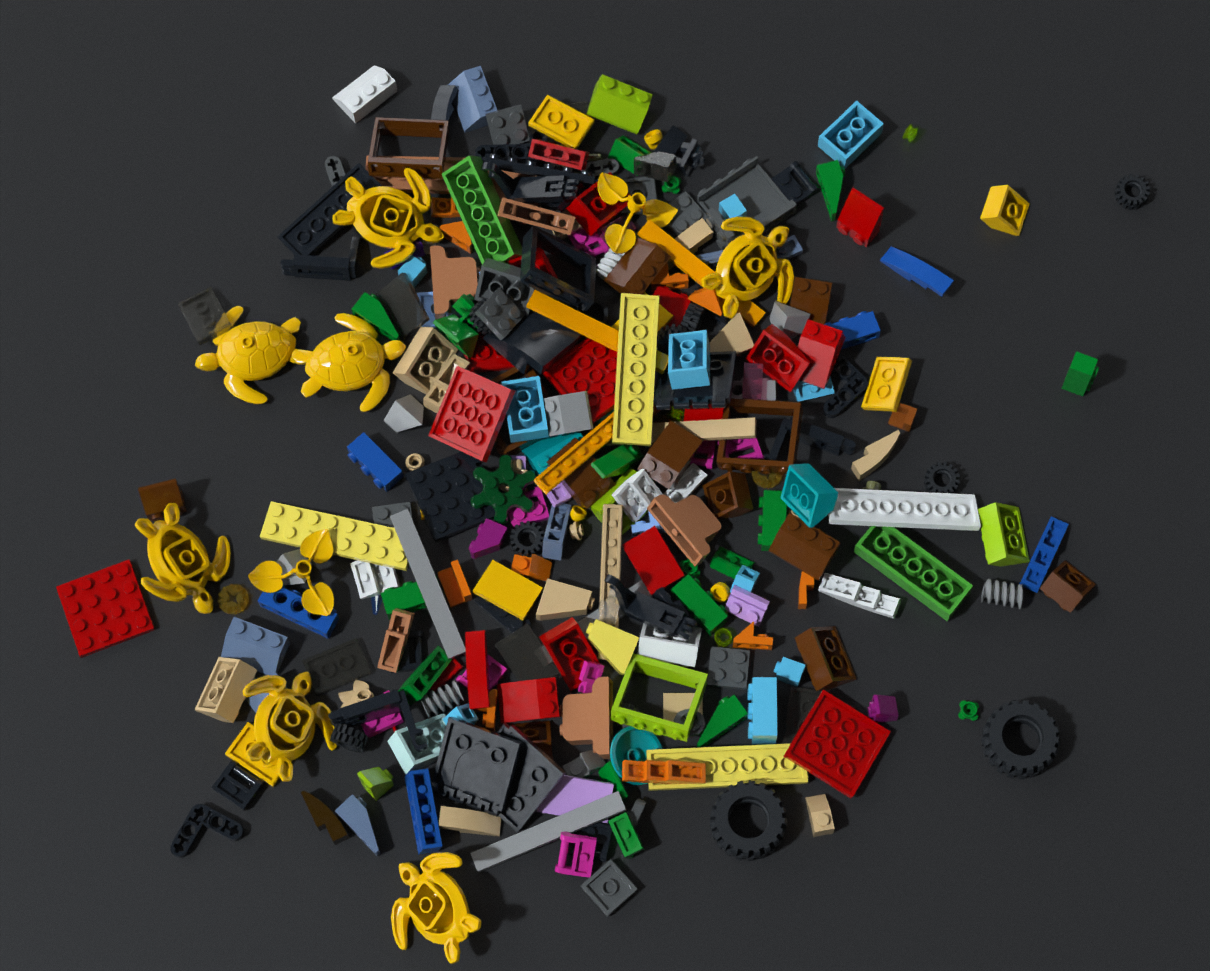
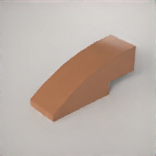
(395, 640)

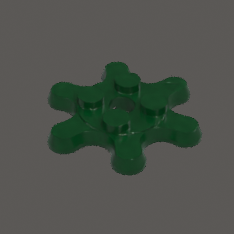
(503, 502)

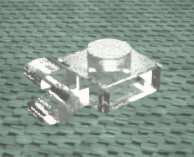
(608, 609)

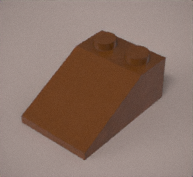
(670, 455)
(584, 483)

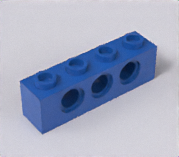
(323, 626)
(423, 811)

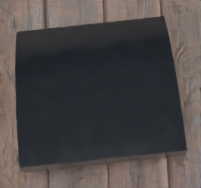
(535, 343)

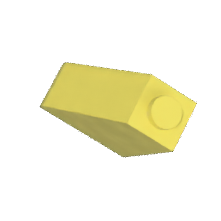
(612, 644)

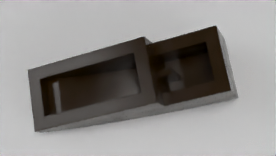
(325, 818)

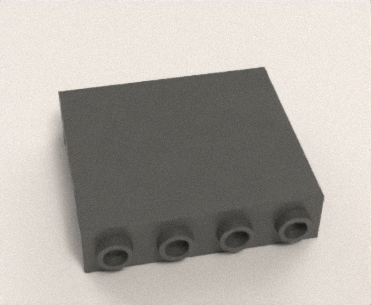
(754, 190)

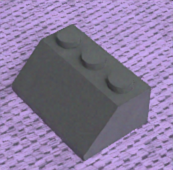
(507, 278)

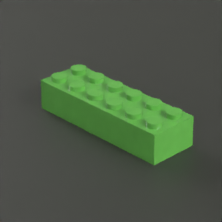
(478, 207)
(913, 569)

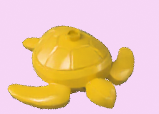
(390, 217)
(750, 265)
(251, 353)
(350, 361)
(181, 560)
(285, 722)
(434, 905)

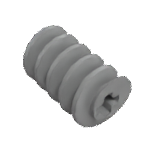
(1002, 593)
(441, 699)

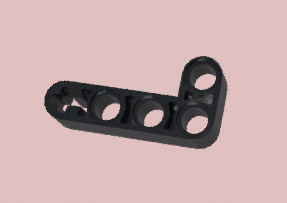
(512, 150)

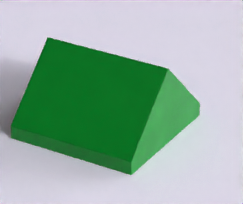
(458, 333)

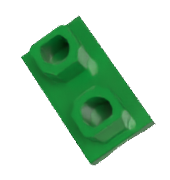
(463, 307)

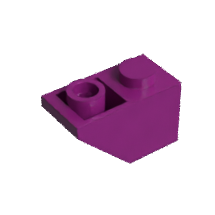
(489, 539)
(883, 709)

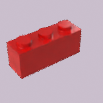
(558, 154)

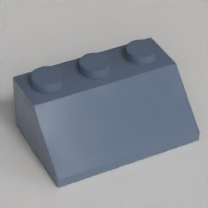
(473, 99)
(255, 646)

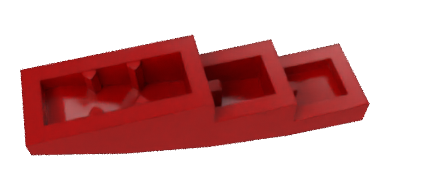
(477, 669)

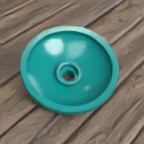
(633, 743)

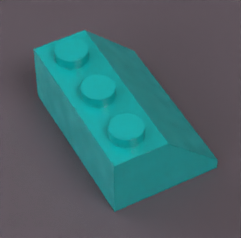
(546, 448)
(808, 494)

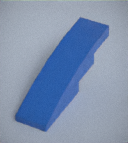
(916, 270)
(1044, 554)

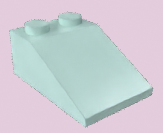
(404, 750)

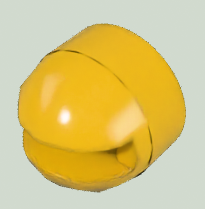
(577, 513)

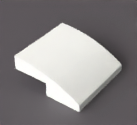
(636, 494)
(373, 578)

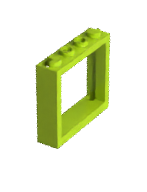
(666, 672)

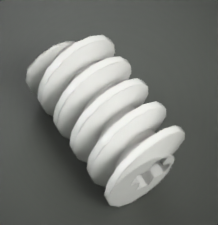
(608, 263)

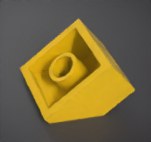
(1005, 210)

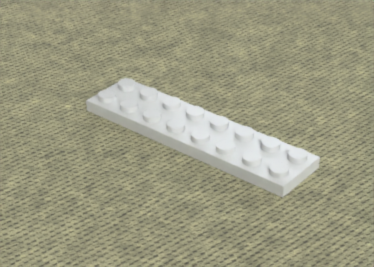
(905, 509)

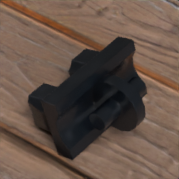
(692, 157)

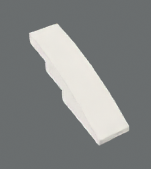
(859, 596)

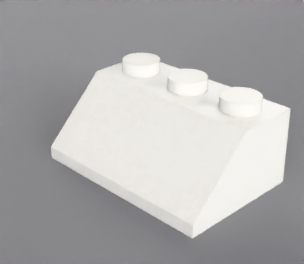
(366, 93)
(669, 649)

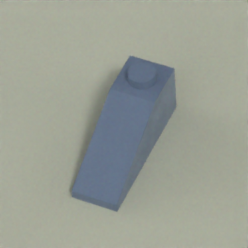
(556, 532)
(356, 817)

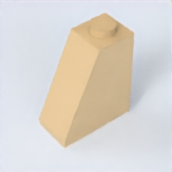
(733, 337)
(563, 601)

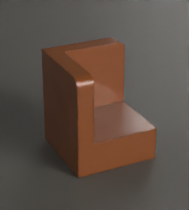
(903, 417)

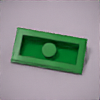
(729, 562)
(609, 775)

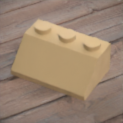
(424, 359)
(224, 689)

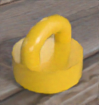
(653, 137)
(720, 592)

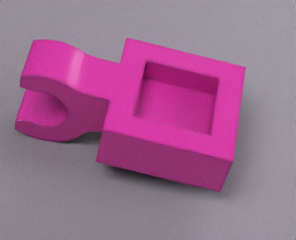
(589, 673)

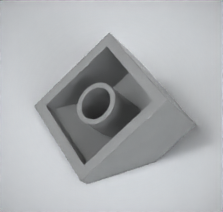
(568, 413)

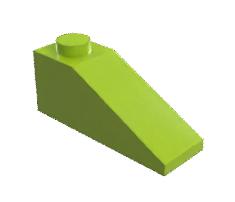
(376, 781)

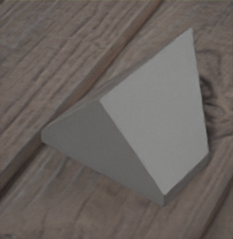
(788, 319)
(405, 414)
(288, 562)

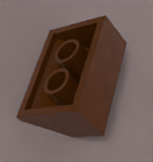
(637, 268)
(804, 546)
(825, 658)

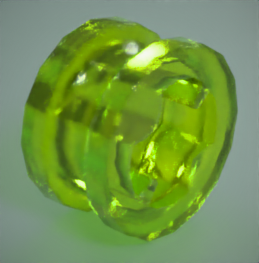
(910, 133)
(675, 414)
(727, 634)

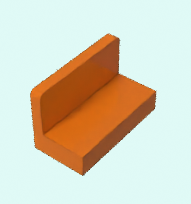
(455, 584)

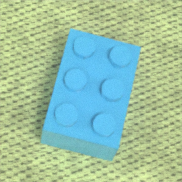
(850, 134)
(689, 359)
(526, 412)
(762, 710)

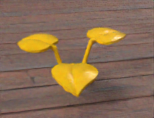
(613, 189)
(317, 599)

